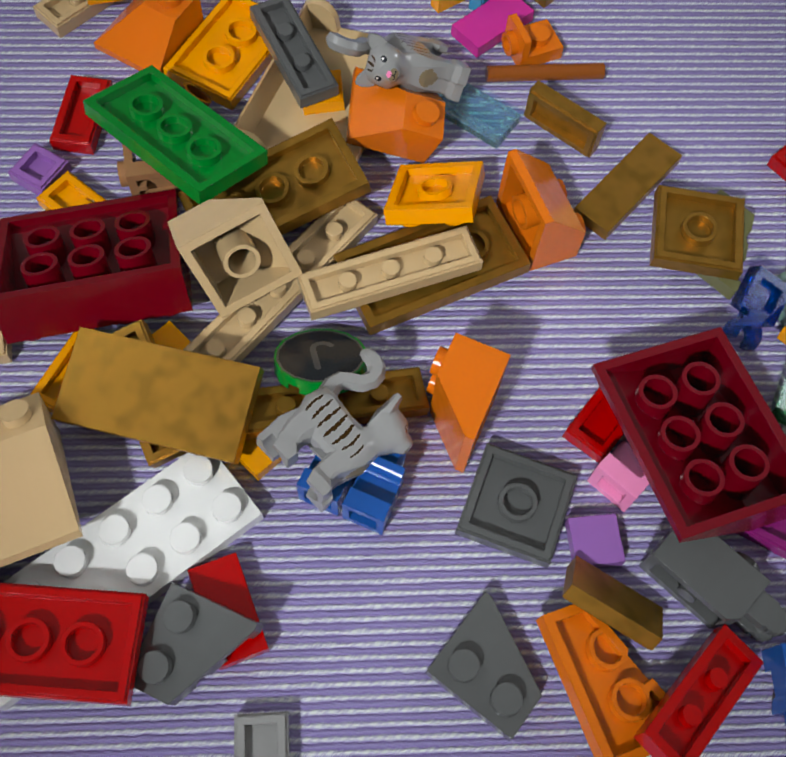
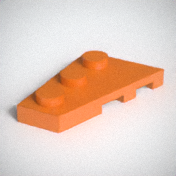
(600, 680)

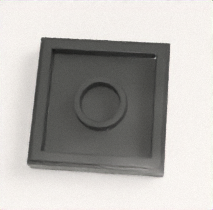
(516, 505)

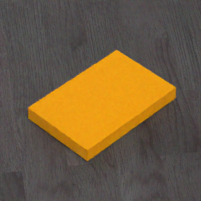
(222, 54)

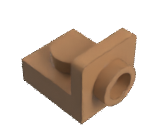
(141, 176)

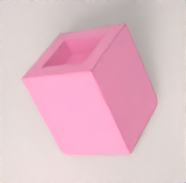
(619, 477)

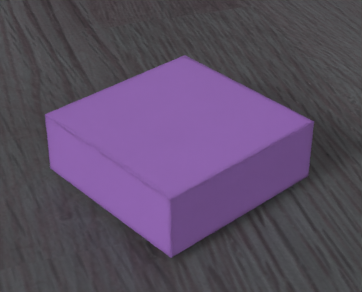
(38, 169)
(595, 540)

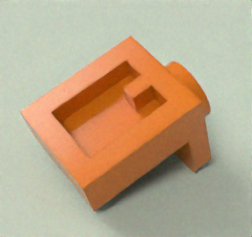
(530, 43)

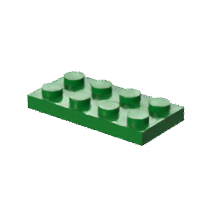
(176, 134)

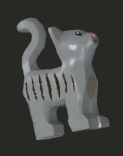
(405, 62)
(334, 434)

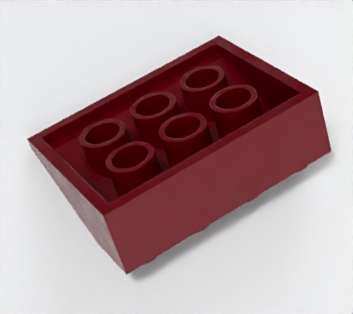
(91, 267)
(700, 434)

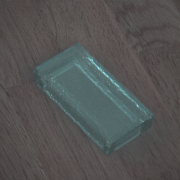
(481, 116)

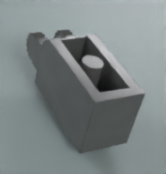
(716, 585)

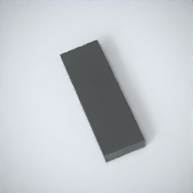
(294, 52)

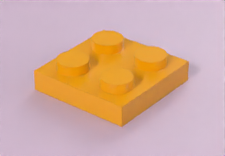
(435, 194)

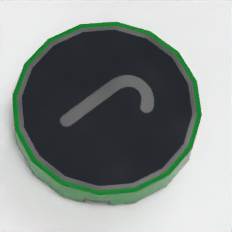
(315, 355)

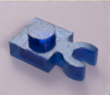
(759, 305)

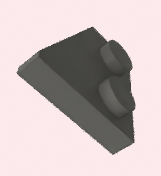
(187, 643)
(487, 670)

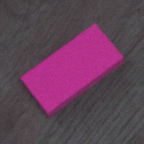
(486, 24)

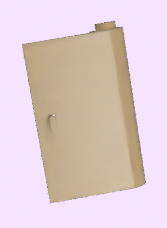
(273, 111)

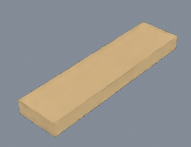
(389, 272)

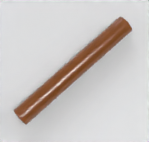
(545, 72)

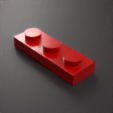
(700, 697)

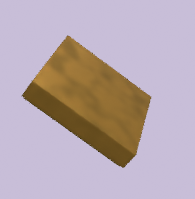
(697, 232)

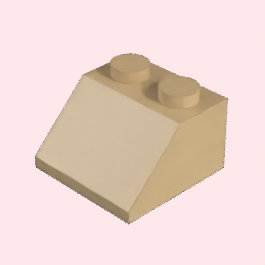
(234, 251)

